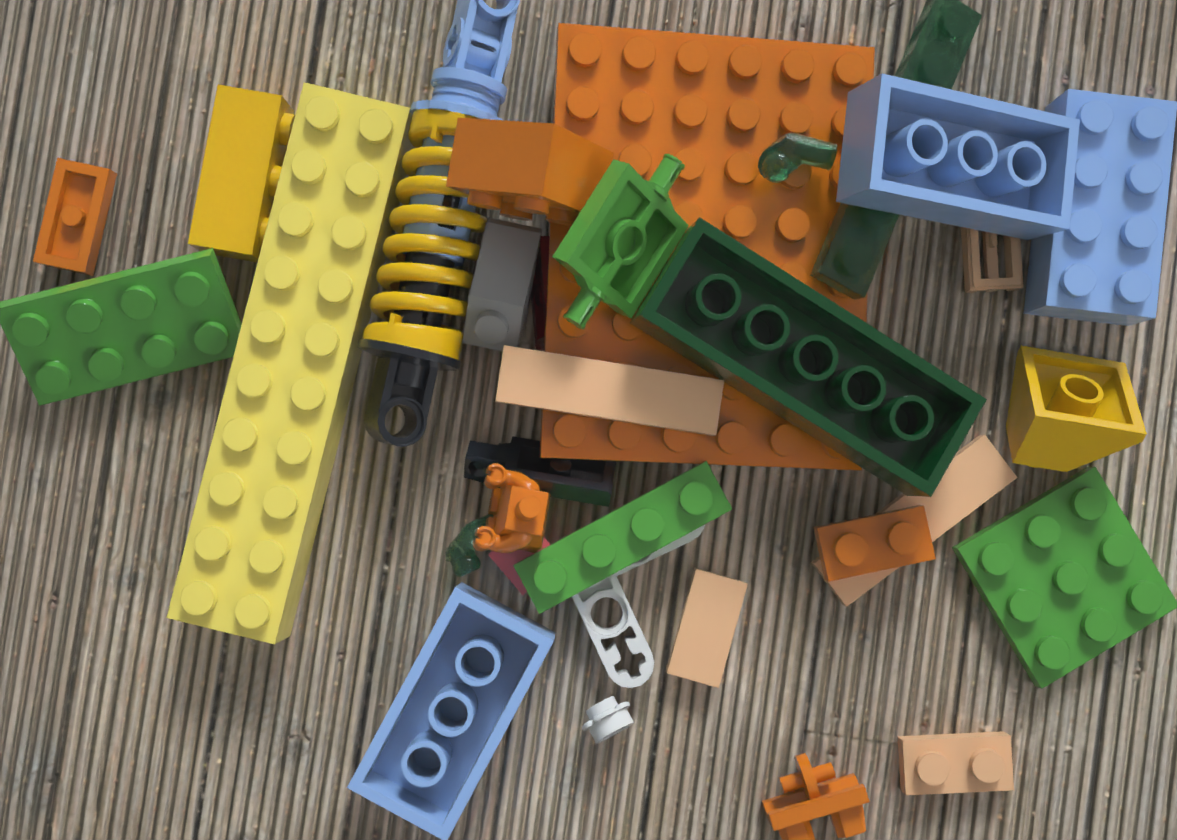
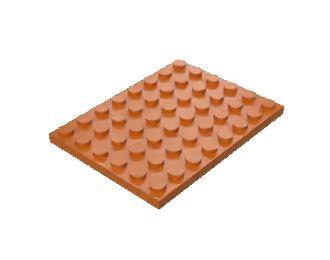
(716, 111)

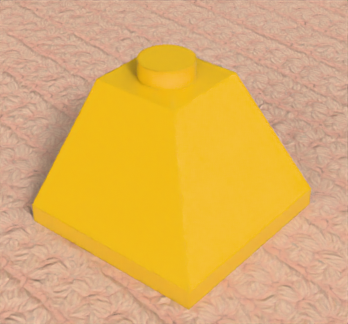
(1070, 410)

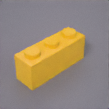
(240, 171)

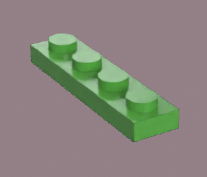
(622, 537)

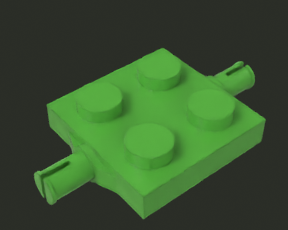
(621, 239)

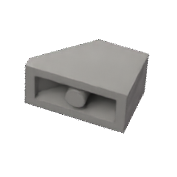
(502, 285)

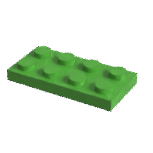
(122, 326)

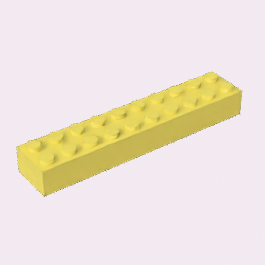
(293, 367)

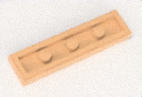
(609, 390)
(968, 482)

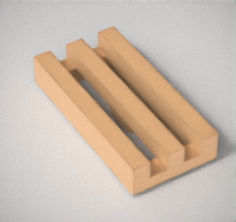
(971, 262)

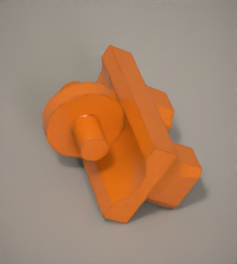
(838, 798)

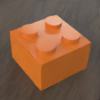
(525, 168)

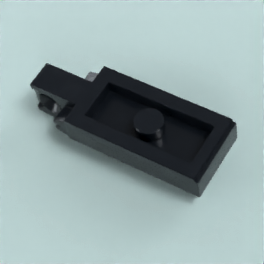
(562, 478)

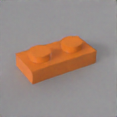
(75, 216)
(874, 543)

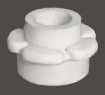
(607, 719)

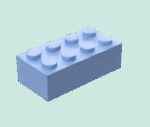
(957, 158)
(1114, 248)
(452, 711)

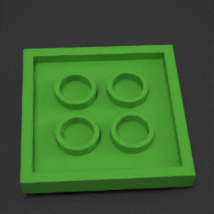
(1065, 577)

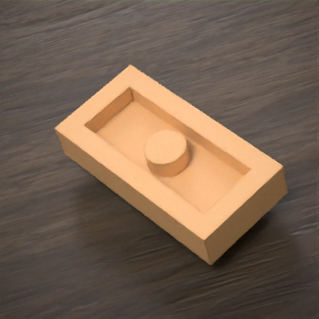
(955, 763)

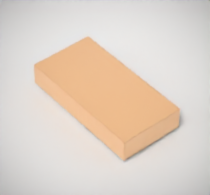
(706, 627)

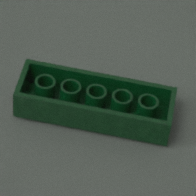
(808, 360)

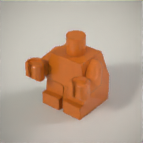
(517, 513)

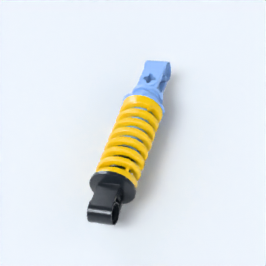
(433, 226)

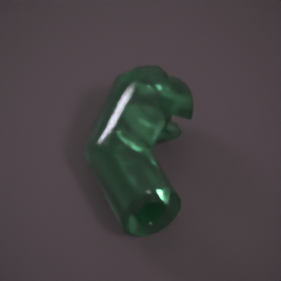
(791, 152)
(461, 549)

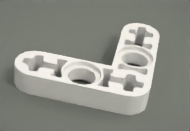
(636, 643)

